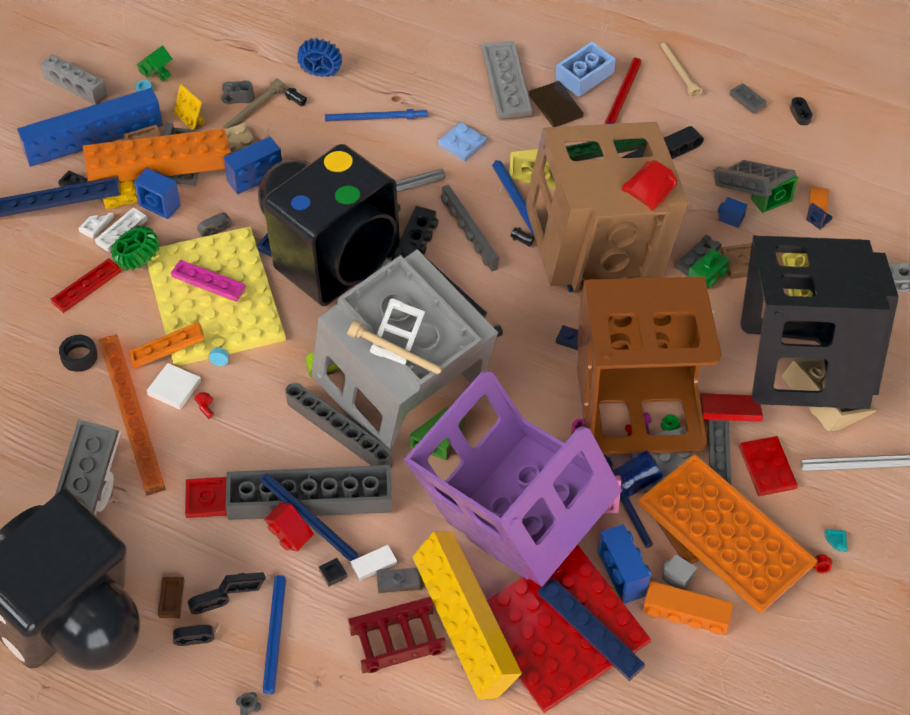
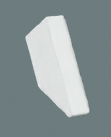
(94, 225)

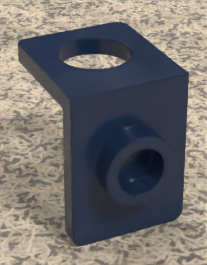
(817, 215)

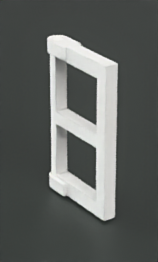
(400, 332)

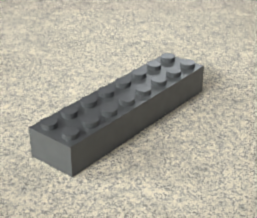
(319, 489)

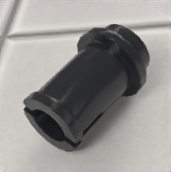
(292, 94)
(521, 236)

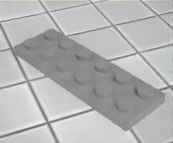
(506, 80)

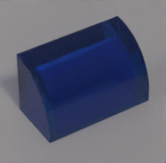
(638, 473)

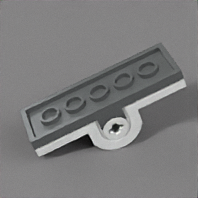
(89, 464)

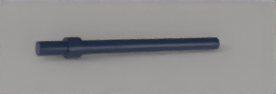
(632, 513)

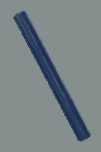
(309, 517)

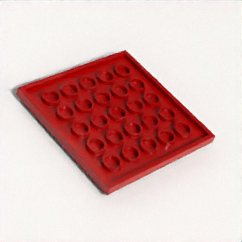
(546, 648)

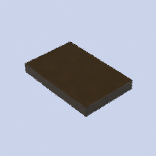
(556, 104)

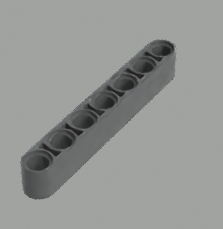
(314, 408)

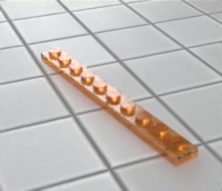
(132, 415)

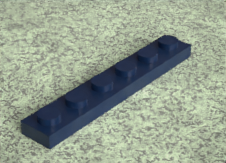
(591, 629)

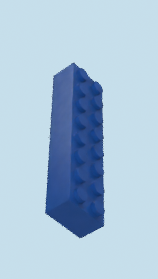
(89, 126)

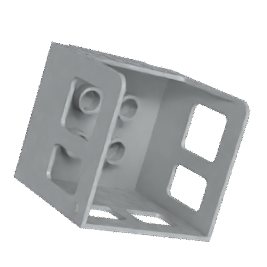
(448, 336)

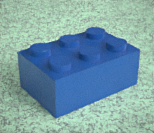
(248, 165)
(624, 563)

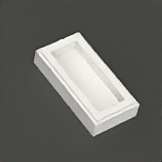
(372, 562)

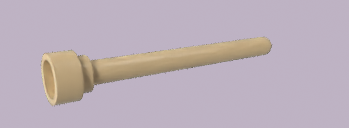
(694, 89)
(357, 330)

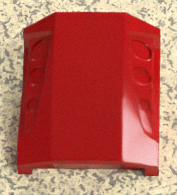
(651, 184)

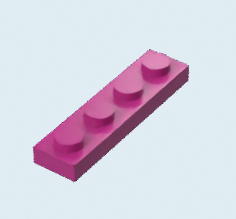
(208, 280)

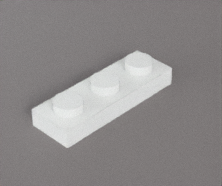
(130, 219)

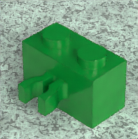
(155, 63)
(712, 266)

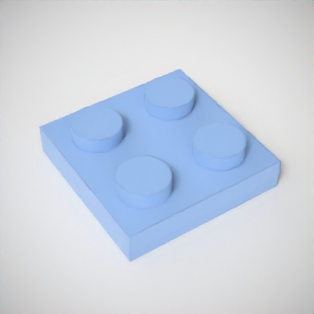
(462, 141)

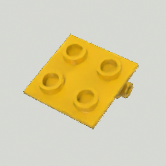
(188, 108)

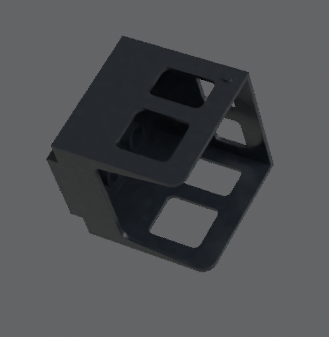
(846, 315)

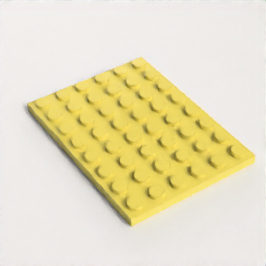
(225, 323)

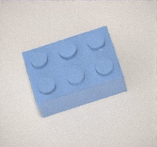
(585, 69)

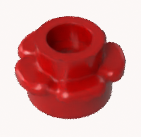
(823, 564)

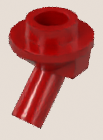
(203, 400)

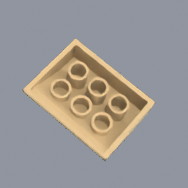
(810, 376)

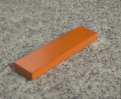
(166, 345)

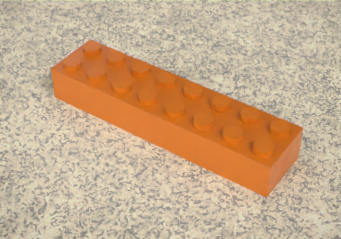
(165, 154)

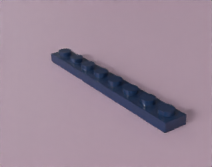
(59, 196)

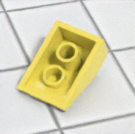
(522, 167)

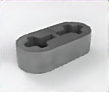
(214, 224)

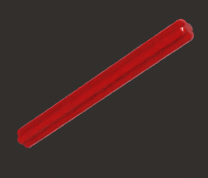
(623, 91)

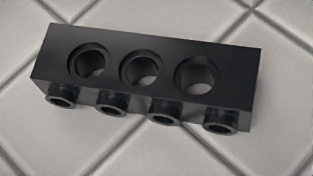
(419, 229)

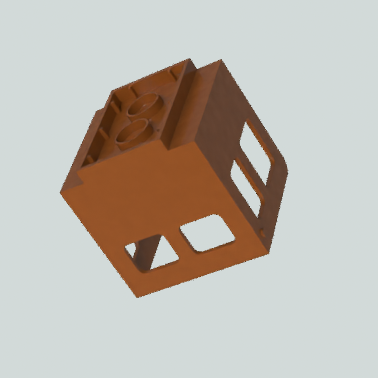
(641, 346)

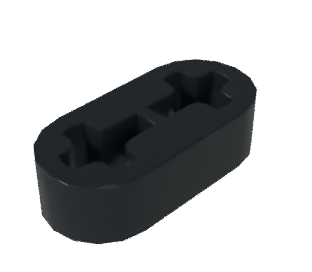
(796, 103)
(207, 601)
(193, 635)

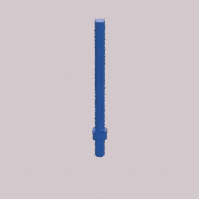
(409, 114)

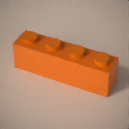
(688, 608)

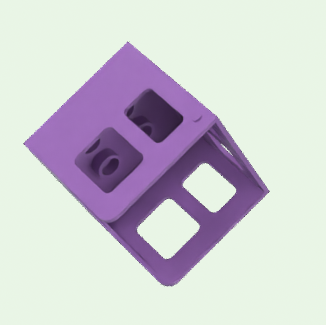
(519, 487)

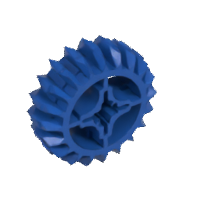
(319, 57)

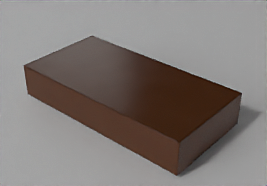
(171, 597)

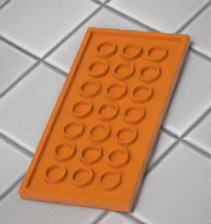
(727, 533)

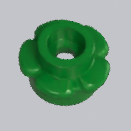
(670, 419)

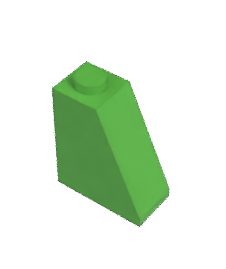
(444, 448)

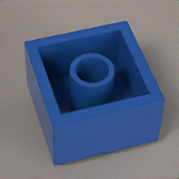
(157, 193)

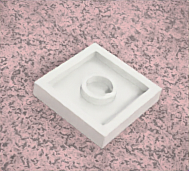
(173, 386)

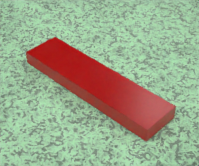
(85, 285)

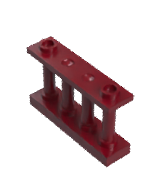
(396, 615)

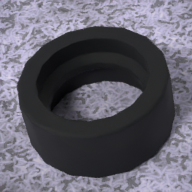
(78, 364)

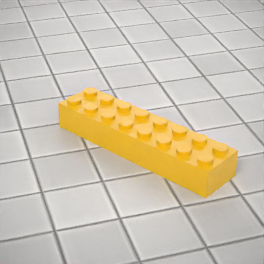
(466, 615)

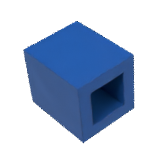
(732, 212)

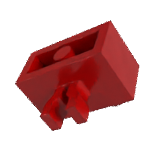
(288, 527)

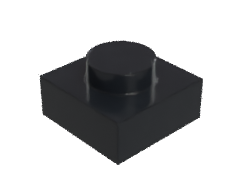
(332, 572)

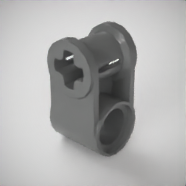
(239, 92)

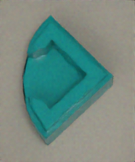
(836, 539)

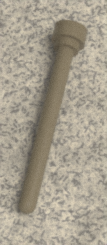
(276, 86)

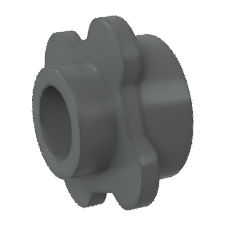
(248, 698)

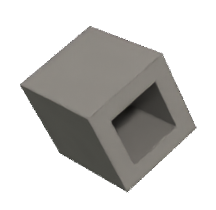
(678, 572)

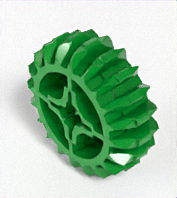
(135, 247)

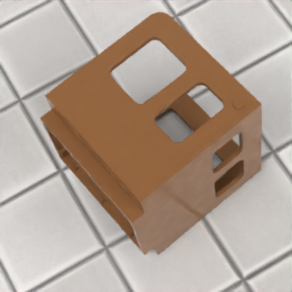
(591, 222)

